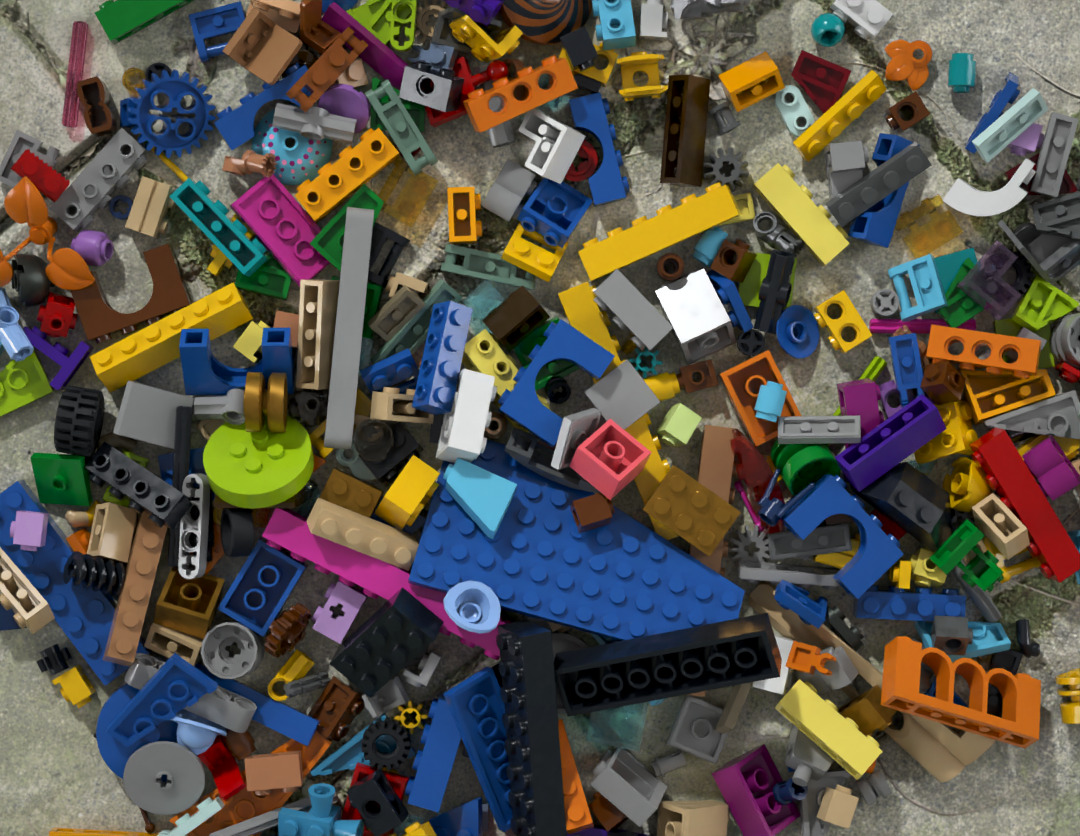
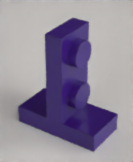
(58, 353)

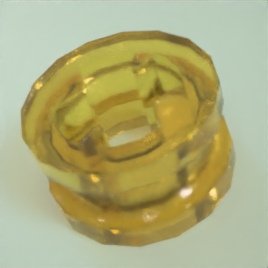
(131, 72)

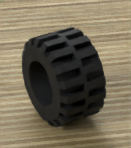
(79, 421)

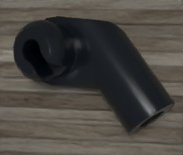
(1023, 638)

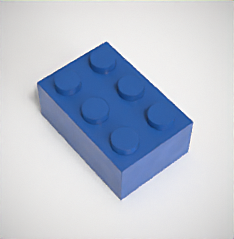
(262, 587)

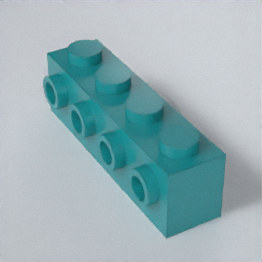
(218, 227)

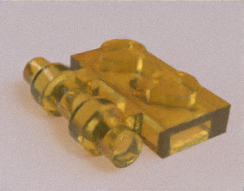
(931, 235)

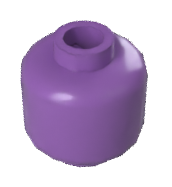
(93, 247)

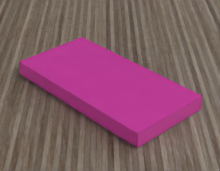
(281, 227)

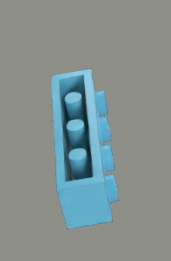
(616, 23)

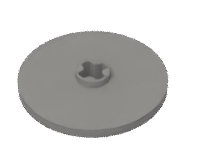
(144, 774)

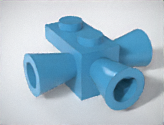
(321, 819)

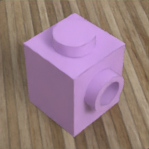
(1027, 141)
(29, 529)

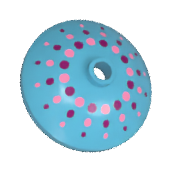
(293, 163)

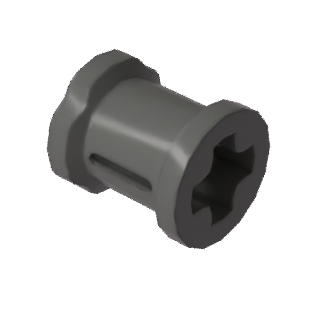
(717, 112)

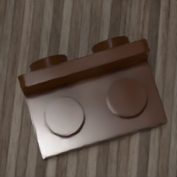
(337, 709)

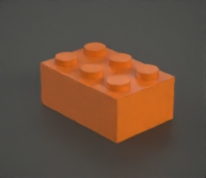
(743, 386)

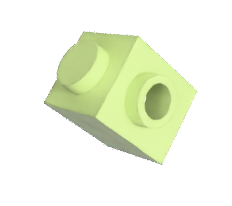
(678, 425)

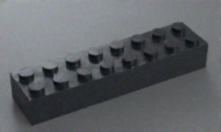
(667, 665)
(531, 729)

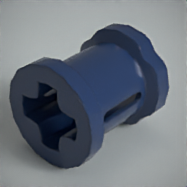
(788, 791)

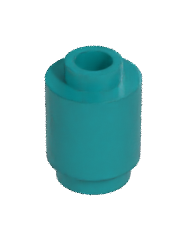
(962, 72)

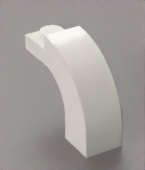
(988, 203)

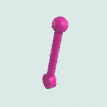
(740, 488)

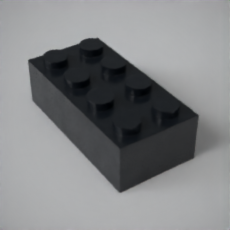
(386, 642)

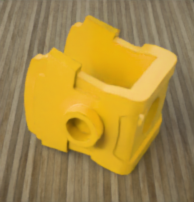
(645, 63)

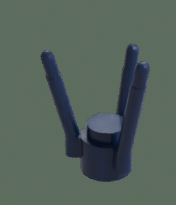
(774, 509)

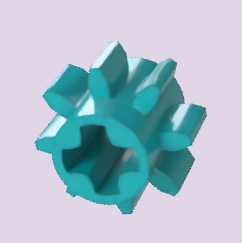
(653, 362)

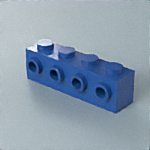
(442, 358)
(909, 605)

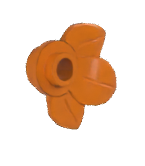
(905, 65)

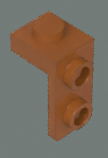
(312, 28)

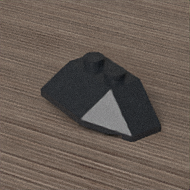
(912, 504)

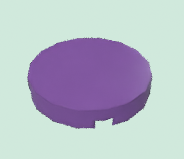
(347, 102)

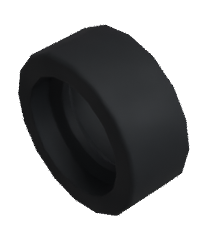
(237, 532)

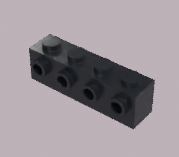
(138, 486)

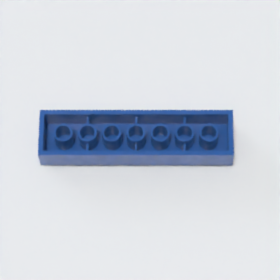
(79, 612)

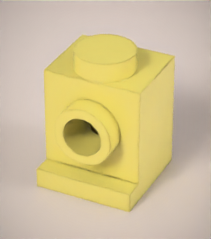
(251, 340)

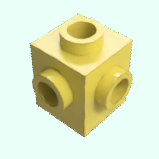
(925, 571)

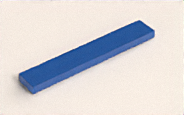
(271, 712)

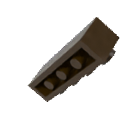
(685, 130)

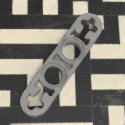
(199, 527)

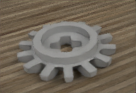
(746, 539)

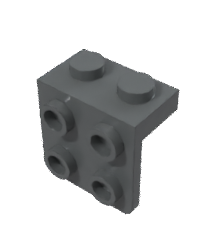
(443, 33)

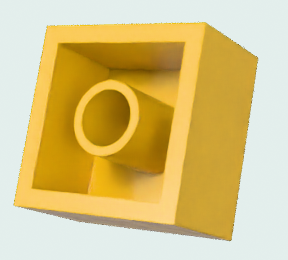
(408, 494)

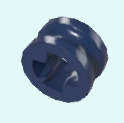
(119, 215)

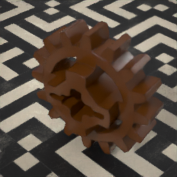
(287, 630)

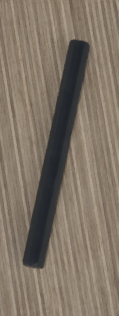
(180, 471)

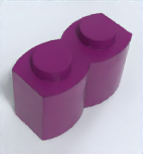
(1051, 468)

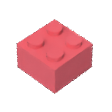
(610, 459)

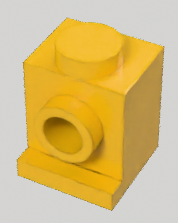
(75, 686)

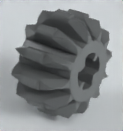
(718, 164)

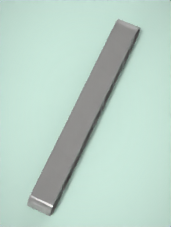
(348, 328)

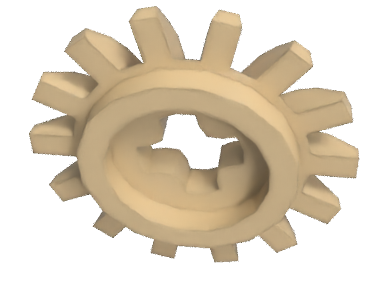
(423, 18)

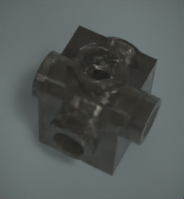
(308, 407)

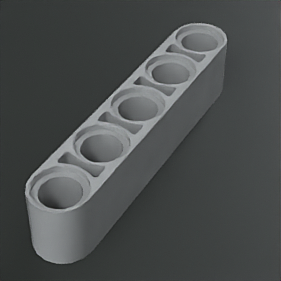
(219, 706)

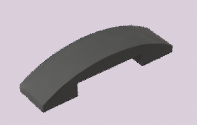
(537, 458)

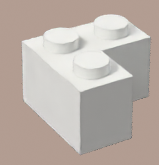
(554, 145)

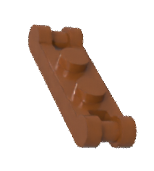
(326, 69)

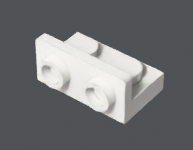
(865, 15)

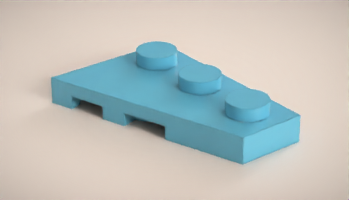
(987, 638)

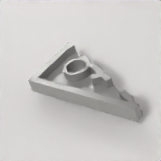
(1050, 416)
(811, 803)

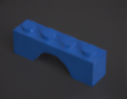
(590, 116)
(238, 124)
(878, 222)

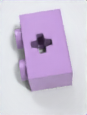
(338, 627)

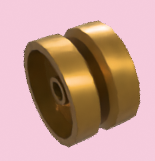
(262, 401)

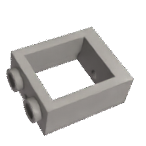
(628, 785)

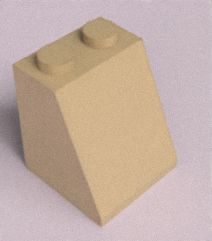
(692, 818)

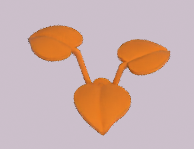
(27, 206)

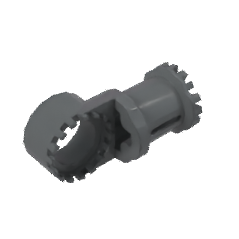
(777, 235)

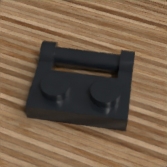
(379, 237)

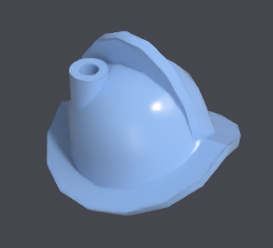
(473, 606)
(196, 732)

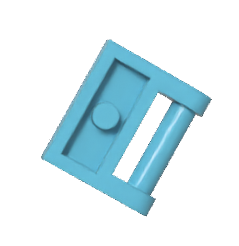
(925, 285)

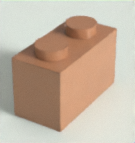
(274, 772)

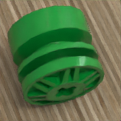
(803, 464)

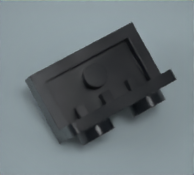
(398, 456)

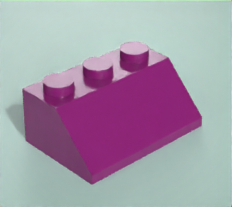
(748, 790)

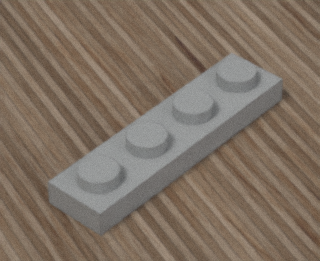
(801, 575)

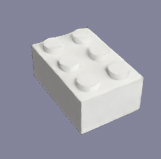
(465, 424)

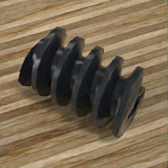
(94, 571)

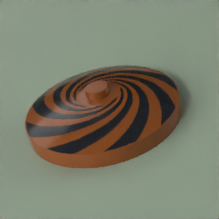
(546, 20)

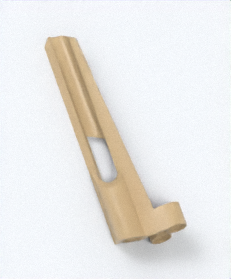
(927, 741)

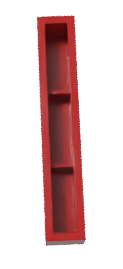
(1025, 499)

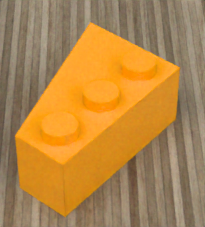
(998, 394)

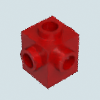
(57, 315)

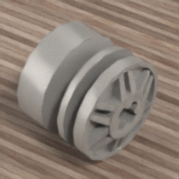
(1064, 340)
(219, 657)

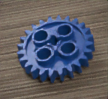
(174, 90)

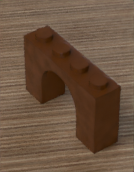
(167, 297)

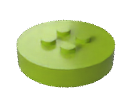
(258, 466)

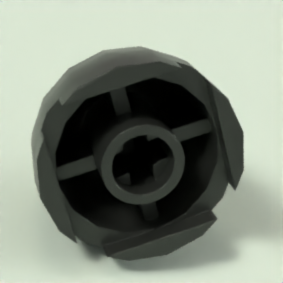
(30, 280)

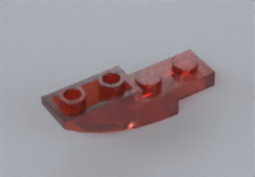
(754, 472)

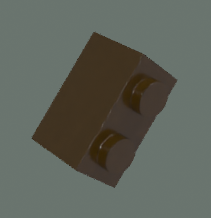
(516, 318)

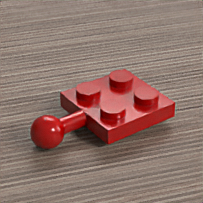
(495, 71)

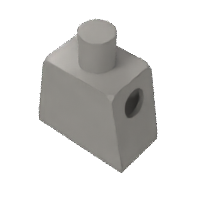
(806, 758)

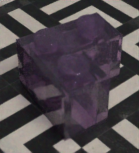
(985, 283)

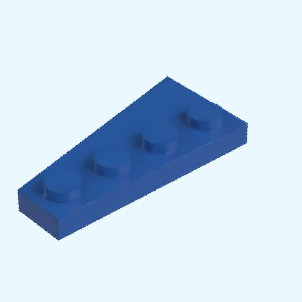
(165, 694)

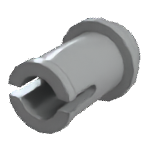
(668, 763)

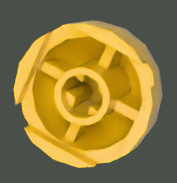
(966, 485)

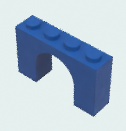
(564, 344)
(208, 376)
(876, 549)

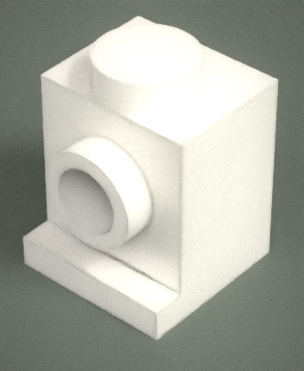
(652, 21)

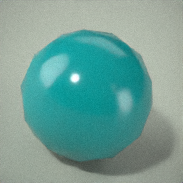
(827, 30)

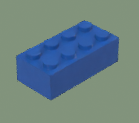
(436, 759)

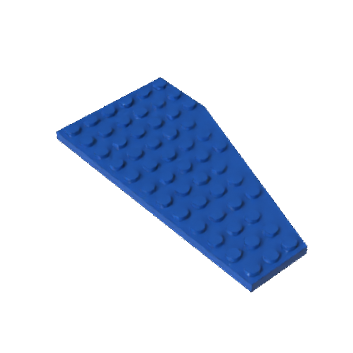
(602, 581)

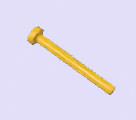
(170, 164)

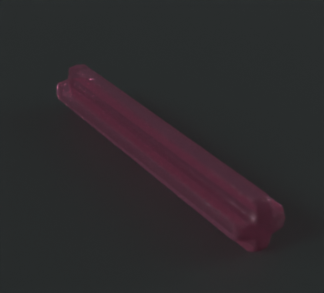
(74, 73)

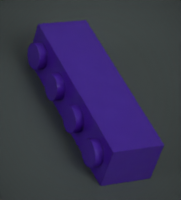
(890, 442)

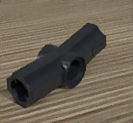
(774, 291)

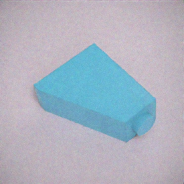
(480, 494)

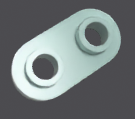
(792, 111)

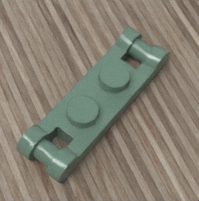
(401, 127)
(485, 266)

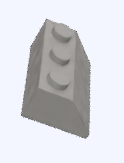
(631, 310)

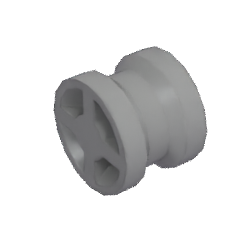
(888, 300)

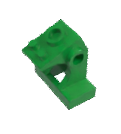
(980, 570)

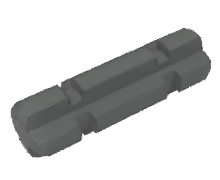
(307, 684)

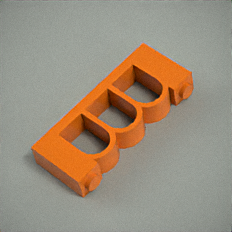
(1019, 693)

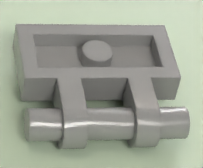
(18, 145)

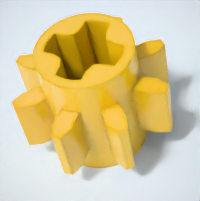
(410, 708)

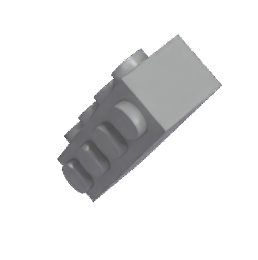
(99, 180)

